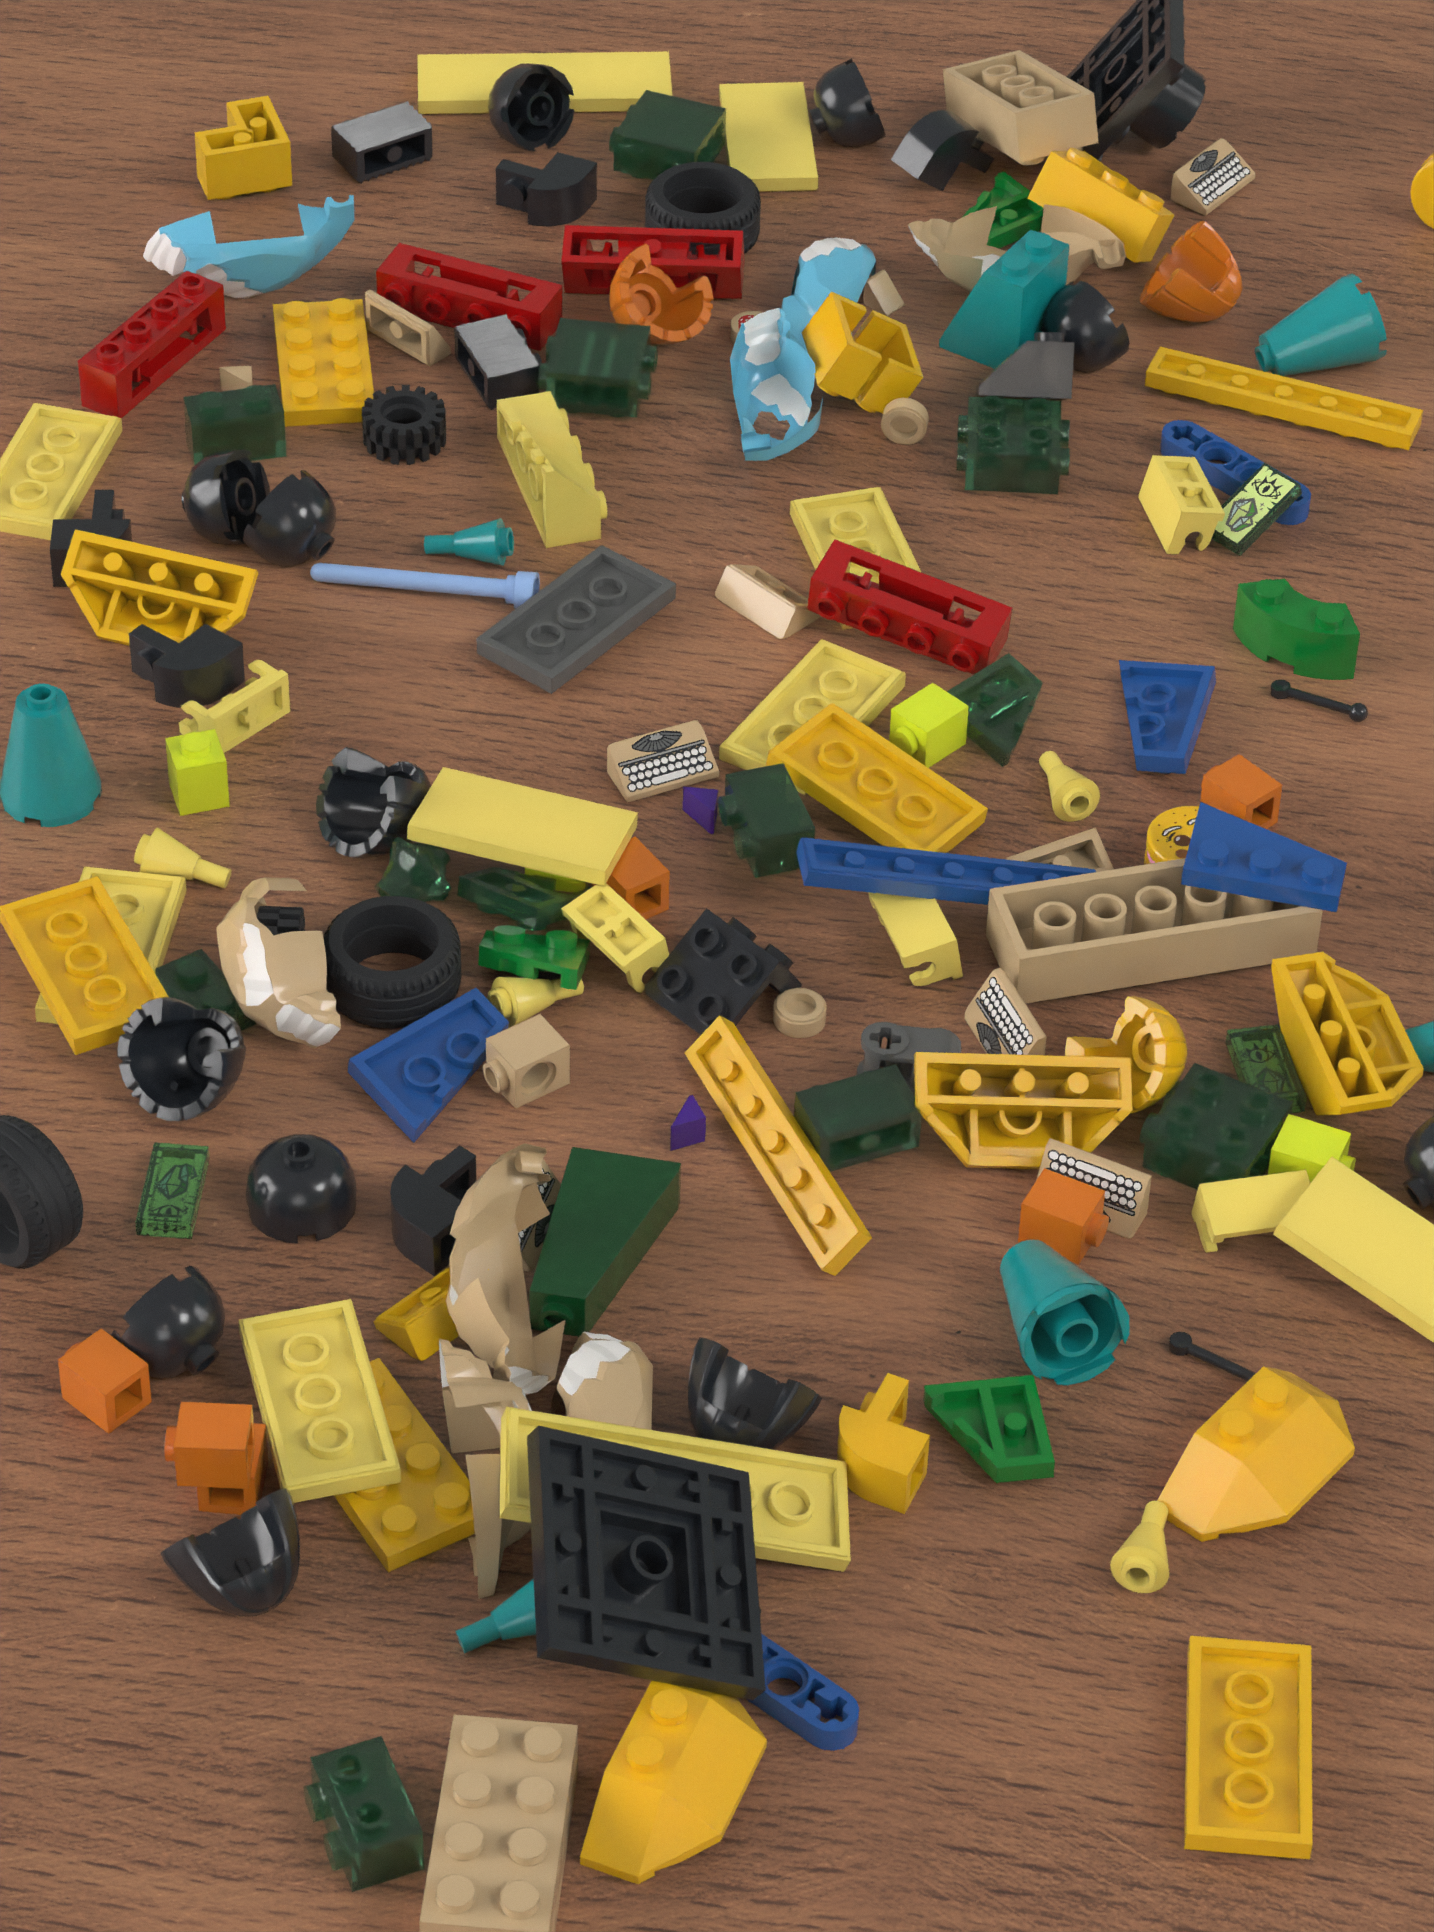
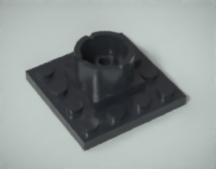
(1141, 77)
(644, 1564)

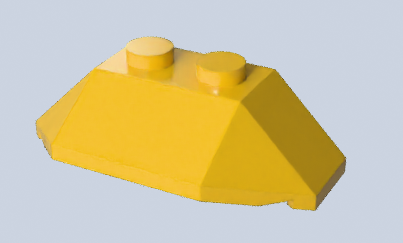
(166, 590)
(1342, 1036)
(1010, 1105)
(1258, 1457)
(671, 1781)

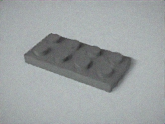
(576, 619)

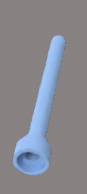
(514, 589)

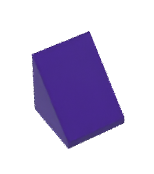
(701, 806)
(688, 1126)

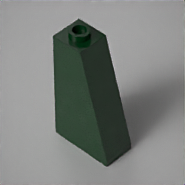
(598, 1234)

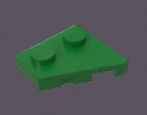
(1014, 211)
(527, 954)
(996, 1425)

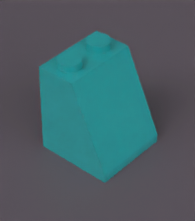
(1009, 300)

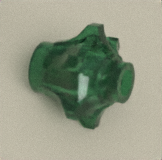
(415, 872)

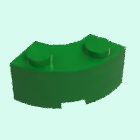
(1296, 630)

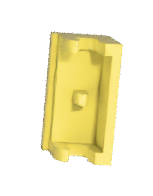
(1179, 502)
(244, 711)
(617, 932)
(919, 936)
(1245, 1205)

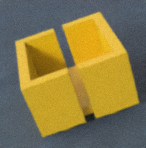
(871, 365)

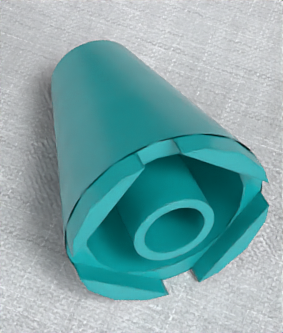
(1325, 332)
(47, 761)
(1061, 1314)

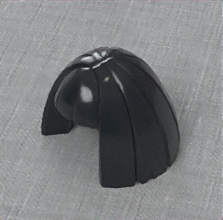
(368, 803)
(180, 1057)
(742, 1404)
(244, 1562)

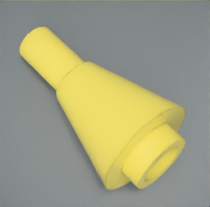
(1070, 792)
(167, 856)
(524, 997)
(1143, 1559)

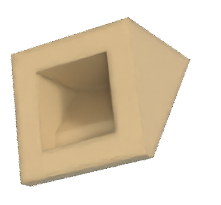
(881, 294)
(235, 377)

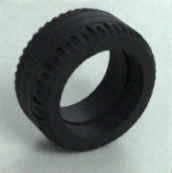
(704, 198)
(385, 927)
(37, 1196)

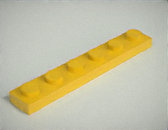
(1284, 398)
(778, 1146)

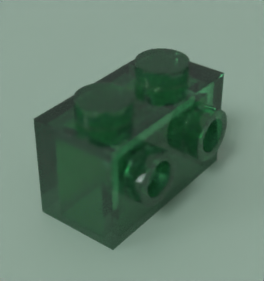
(236, 421)
(765, 818)
(859, 1117)
(365, 1813)

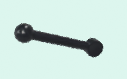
(1282, 689)
(1181, 1345)

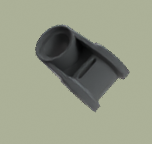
(901, 1047)

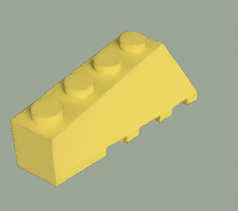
(550, 469)

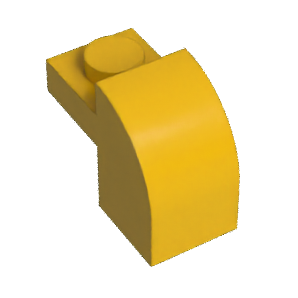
(881, 1455)

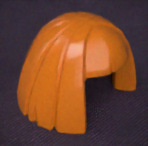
(1195, 279)
(649, 298)

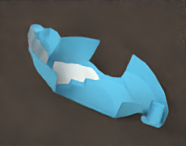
(252, 265)
(826, 267)
(772, 377)

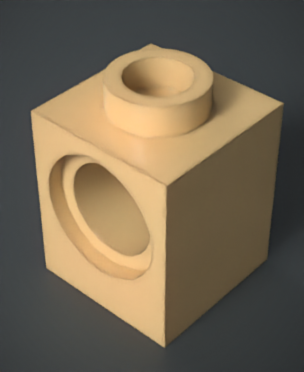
(527, 1061)

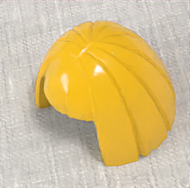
(1152, 1042)

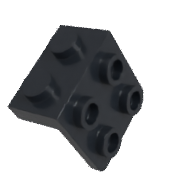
(718, 973)

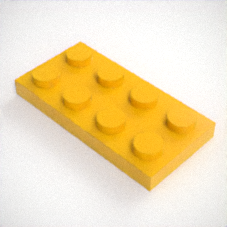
(322, 361)
(876, 784)
(82, 961)
(429, 1503)
(1248, 1748)

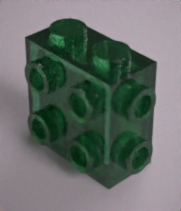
(666, 133)
(599, 367)
(1013, 445)
(1212, 1129)

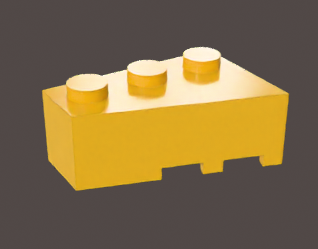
(1092, 189)

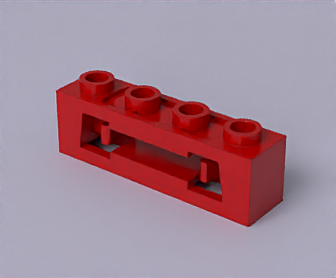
(593, 271)
(468, 293)
(151, 345)
(908, 609)

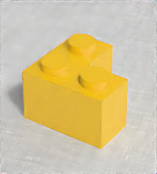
(247, 154)

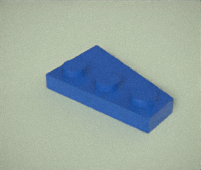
(1165, 711)
(1260, 864)
(428, 1061)

